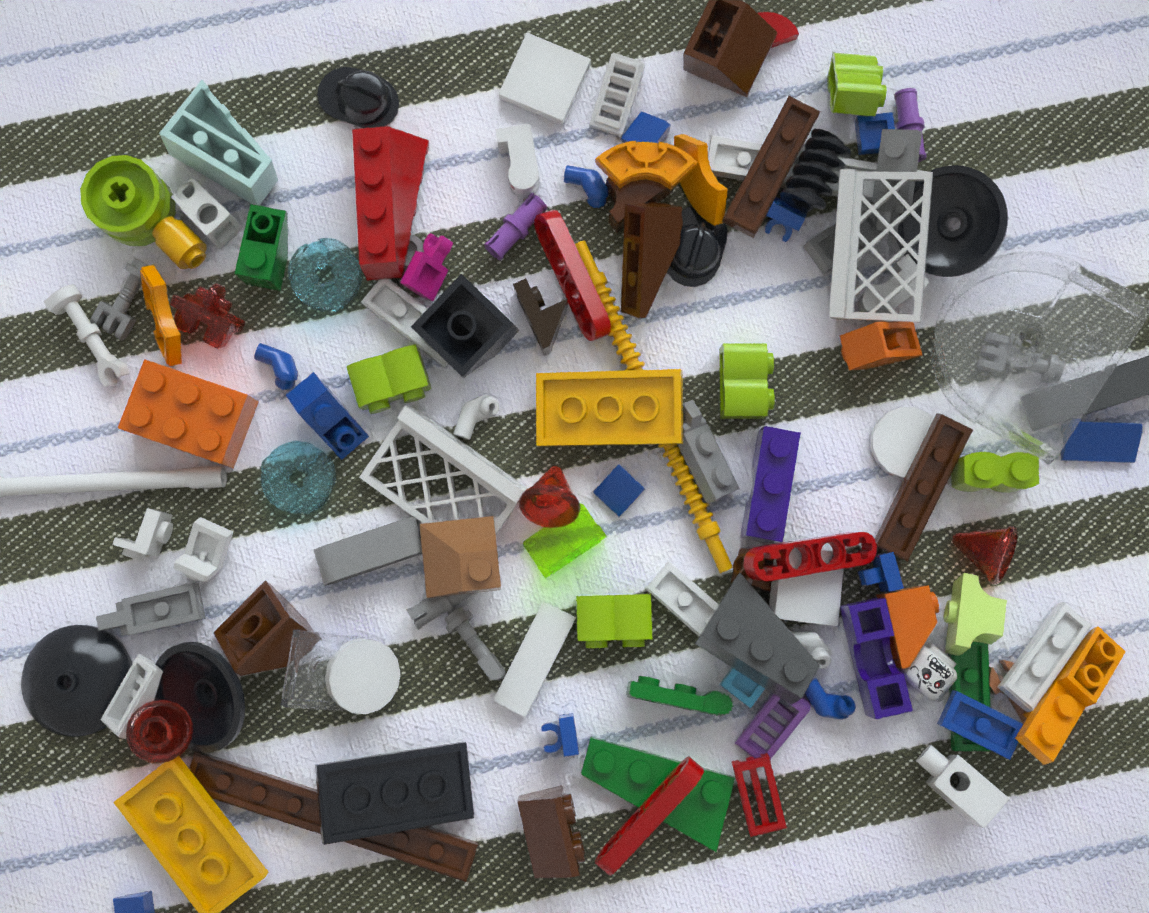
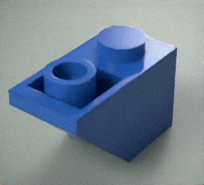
(327, 415)

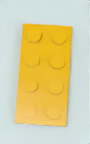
(609, 408)
(191, 837)

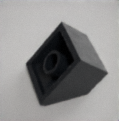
(465, 327)

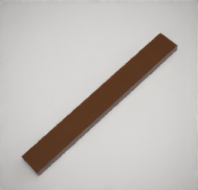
(299, 807)

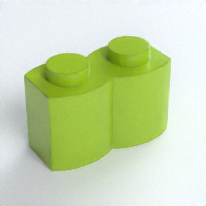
(855, 84)
(389, 378)
(744, 381)
(1001, 474)
(614, 618)

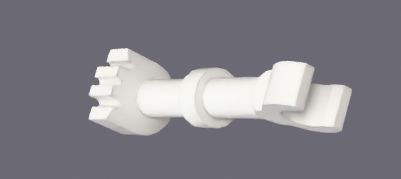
(66, 300)

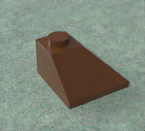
(260, 632)

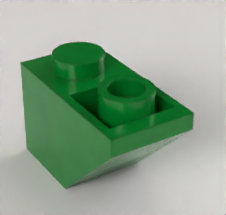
(264, 248)

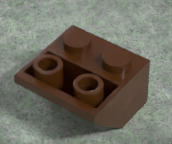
(729, 45)
(549, 835)

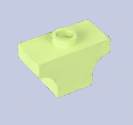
(972, 615)

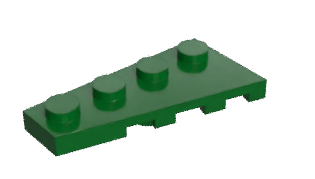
(638, 773)

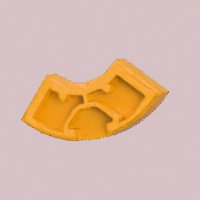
(647, 161)
(701, 185)
(156, 299)

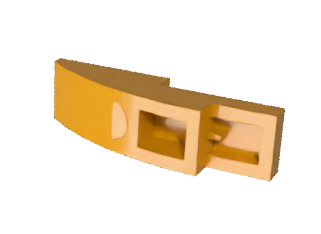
(1073, 689)

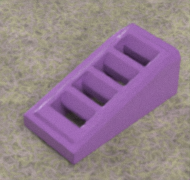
(784, 731)

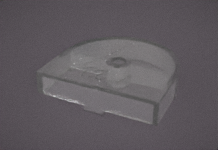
(1076, 335)

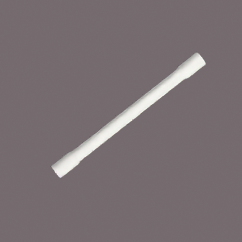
(193, 478)

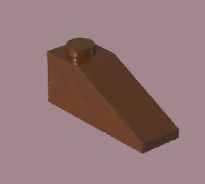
(648, 249)

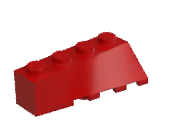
(386, 188)

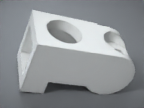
(523, 171)
(206, 213)
(904, 268)

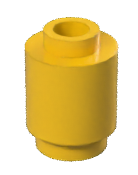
(179, 243)

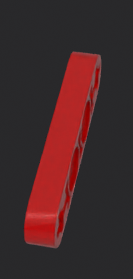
(572, 275)
(811, 556)
(649, 815)

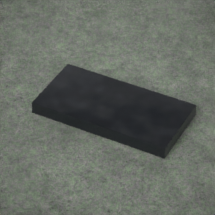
(393, 792)

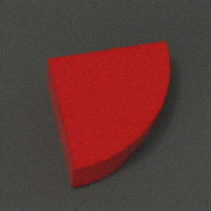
(785, 28)

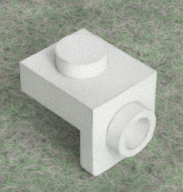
(153, 533)
(204, 550)

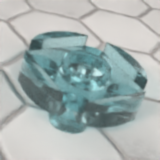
(318, 255)
(278, 469)

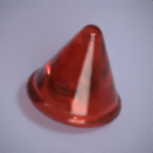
(550, 501)
(989, 550)
(159, 731)

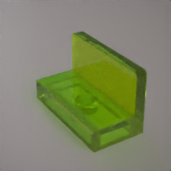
(559, 546)

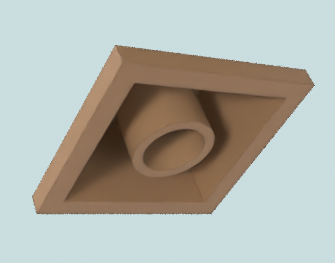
(460, 557)

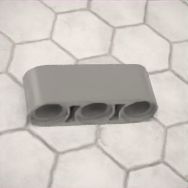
(369, 551)

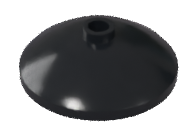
(983, 217)
(96, 667)
(207, 690)

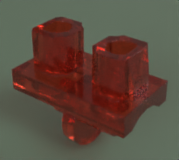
(206, 308)

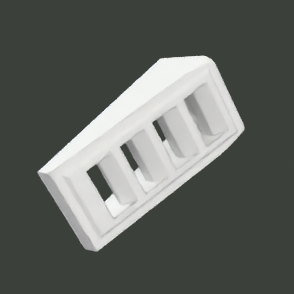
(629, 76)
(132, 694)

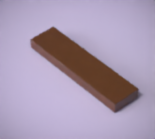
(771, 166)
(922, 486)

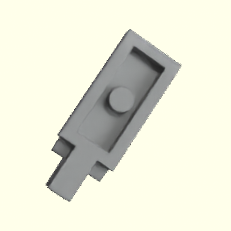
(897, 153)
(705, 456)
(155, 610)

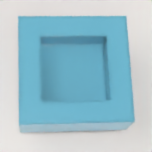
(742, 687)

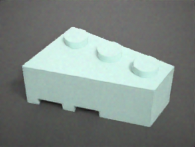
(218, 147)

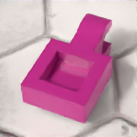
(425, 269)

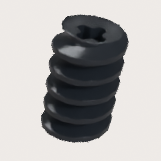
(815, 171)

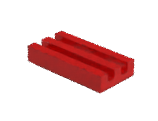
(751, 764)

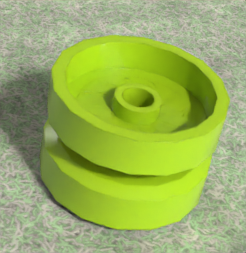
(126, 199)

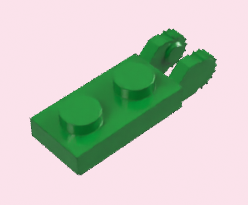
(681, 697)

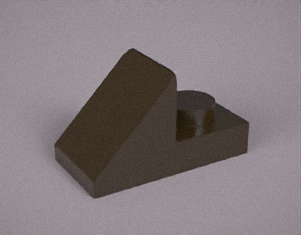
(543, 322)

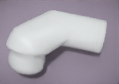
(473, 412)
(815, 646)

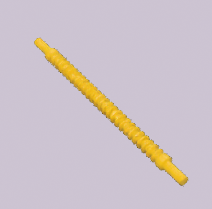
(708, 529)

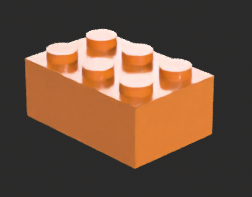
(188, 413)

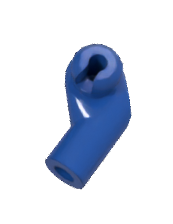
(590, 181)
(282, 365)
(829, 705)

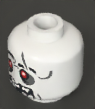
(930, 674)

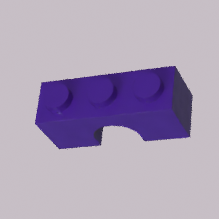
(772, 485)
(878, 679)

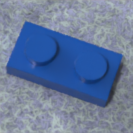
(980, 724)

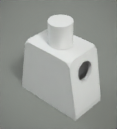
(973, 797)

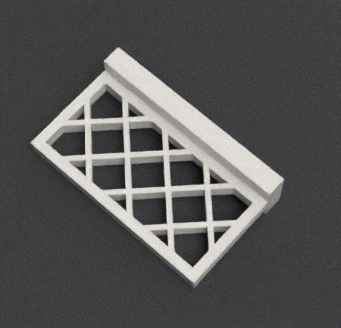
(848, 238)
(452, 451)

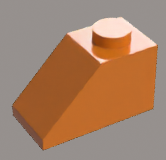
(880, 345)
(912, 620)

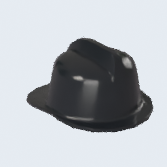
(358, 97)
(698, 251)

